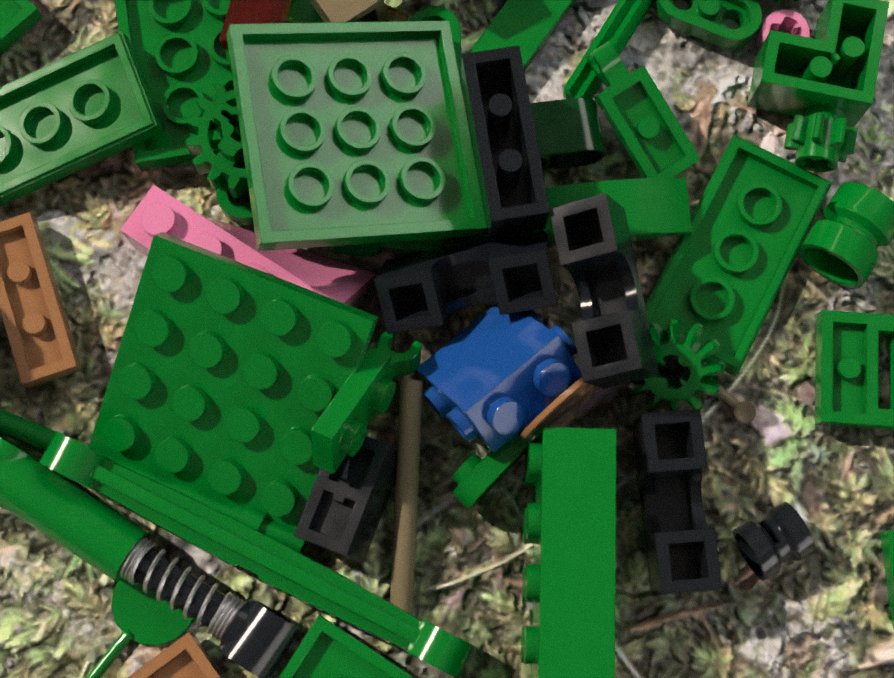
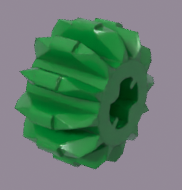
(689, 354)

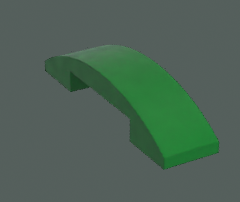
(651, 205)

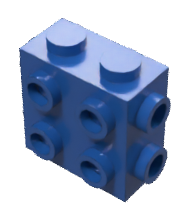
(499, 375)

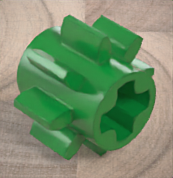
(820, 138)

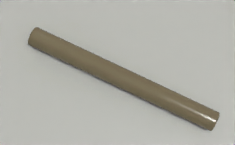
(406, 494)

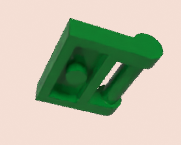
(849, 370)

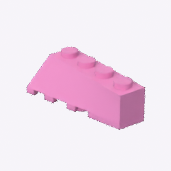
(323, 275)

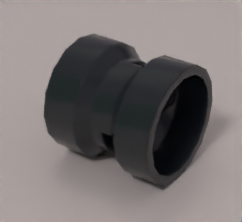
(774, 540)

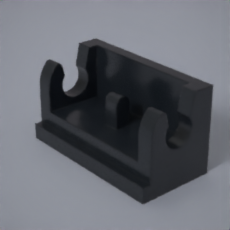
(350, 503)

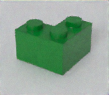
(829, 70)

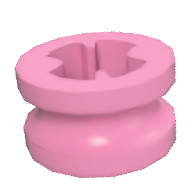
(785, 20)

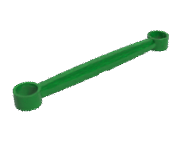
(254, 551)

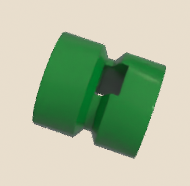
(848, 239)

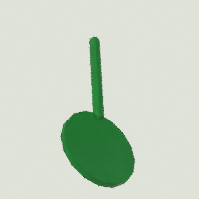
(141, 620)

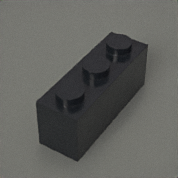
(504, 142)

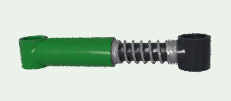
(123, 549)

